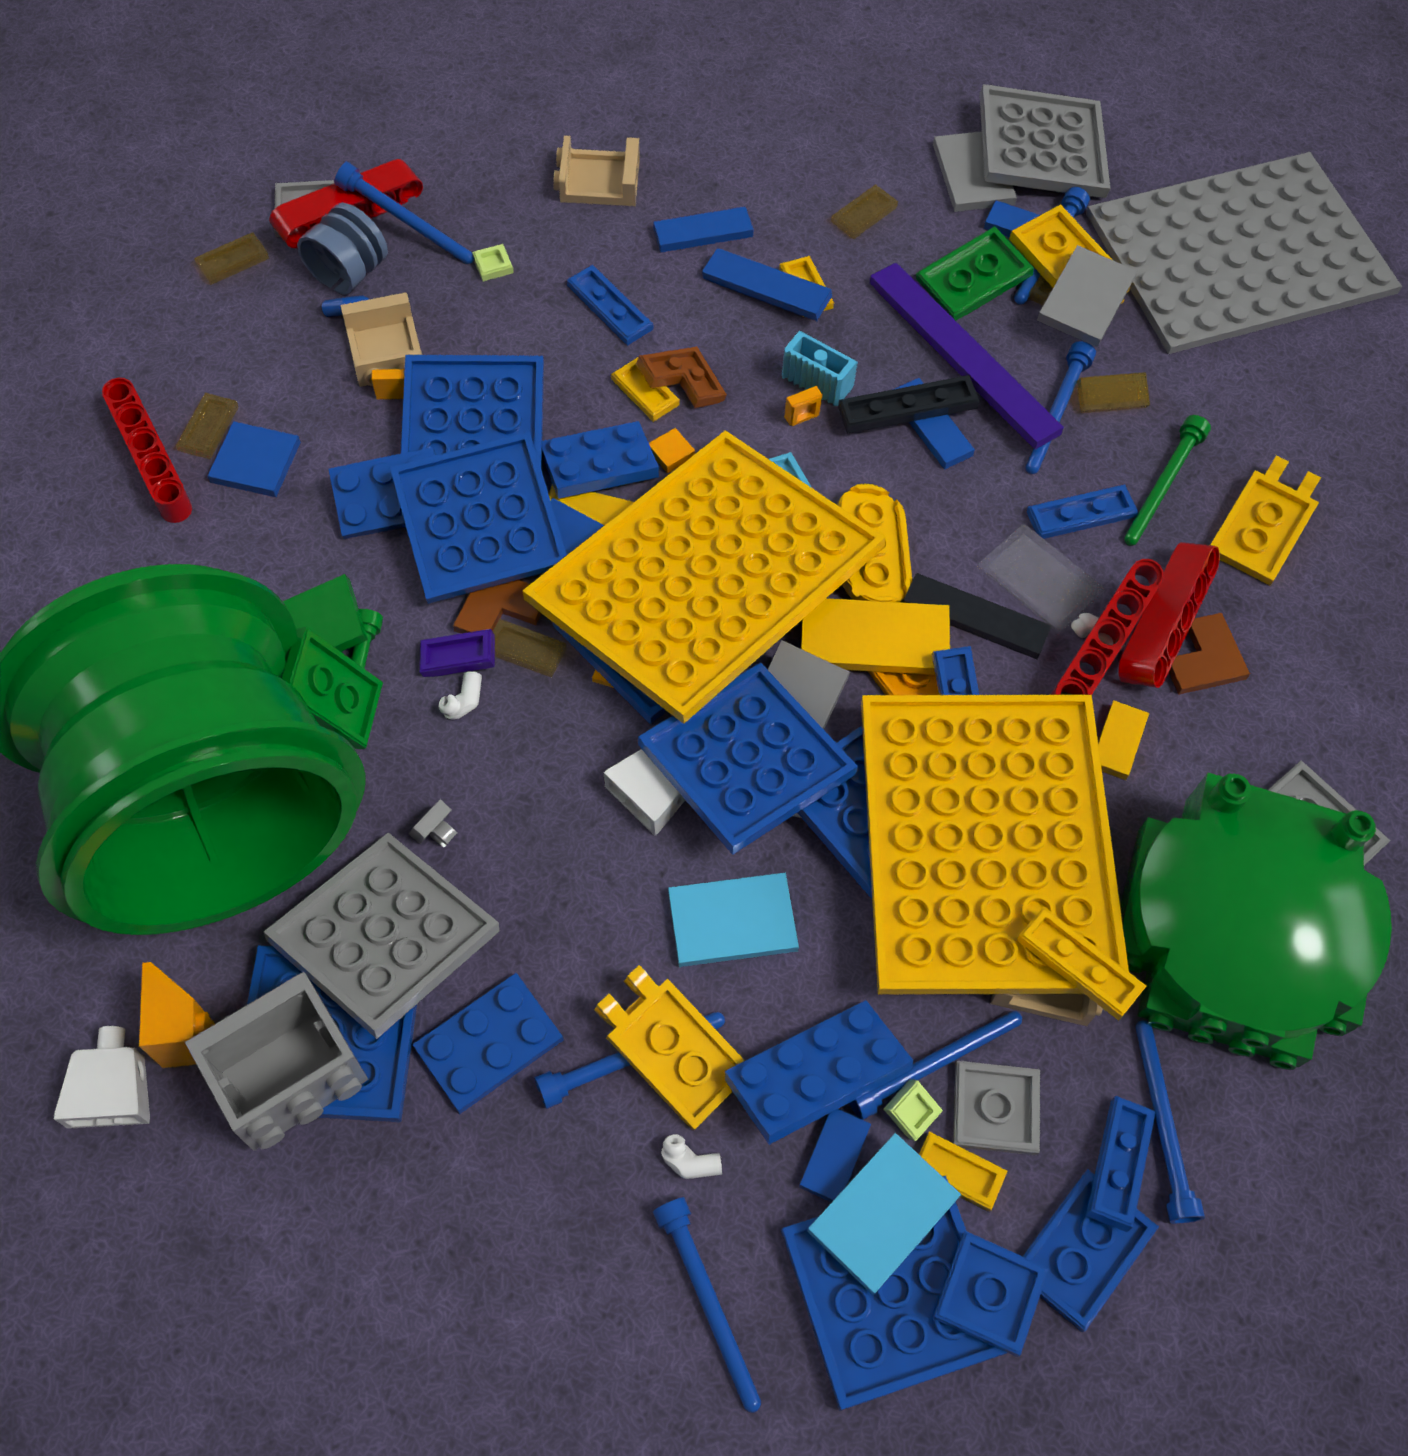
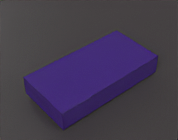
(457, 653)

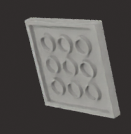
(1043, 141)
(382, 934)

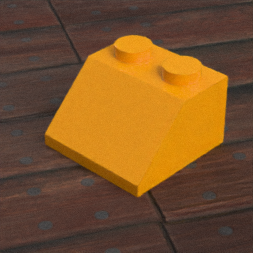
(168, 1019)

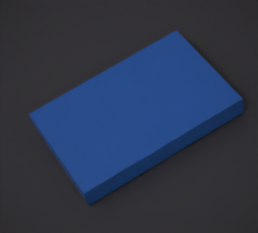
(1085, 1255)

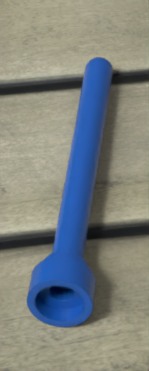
(350, 179)
(1075, 203)
(1078, 360)
(556, 1086)
(867, 1104)
(1183, 1203)
(675, 1221)

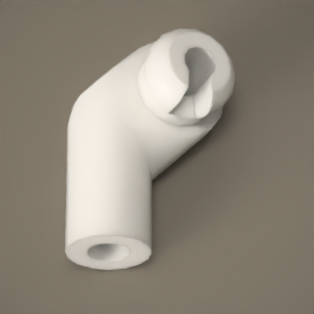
(1084, 624)
(457, 706)
(686, 1162)

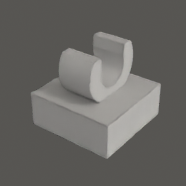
(433, 825)

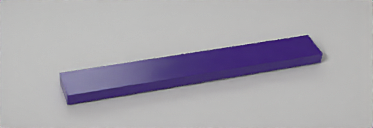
(966, 356)

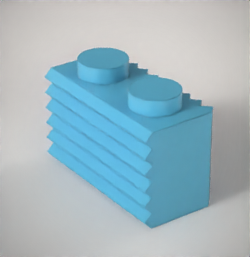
(819, 365)

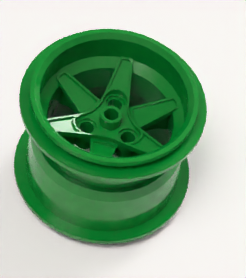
(171, 750)

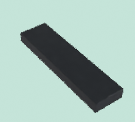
(908, 404)
(982, 616)

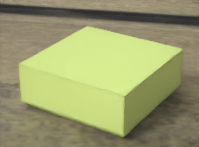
(492, 262)
(913, 1109)

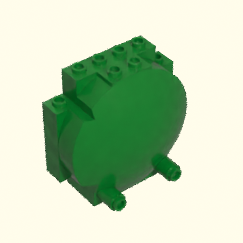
(1255, 920)

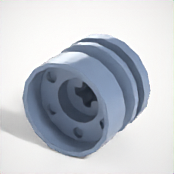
(342, 247)

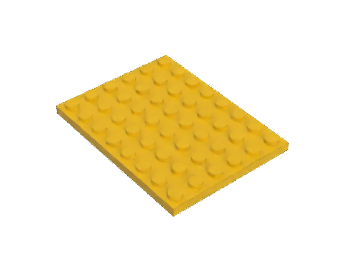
(703, 574)
(977, 827)

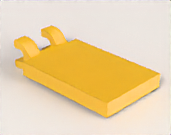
(1051, 241)
(1266, 523)
(671, 1047)

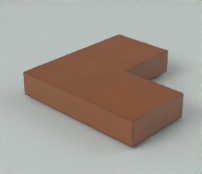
(685, 368)
(487, 605)
(1216, 657)

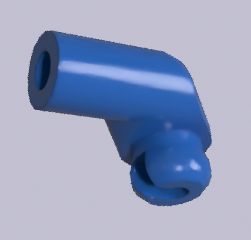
(333, 306)

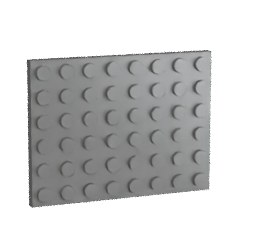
(1242, 251)

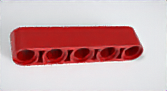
(299, 215)
(147, 450)
(1169, 615)
(1115, 625)

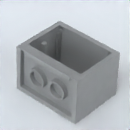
(277, 1063)

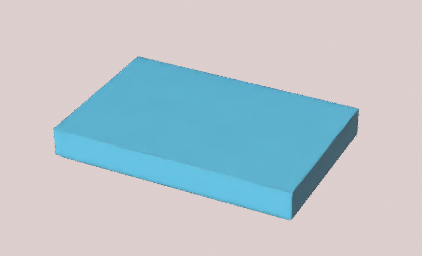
(732, 919)
(883, 1213)

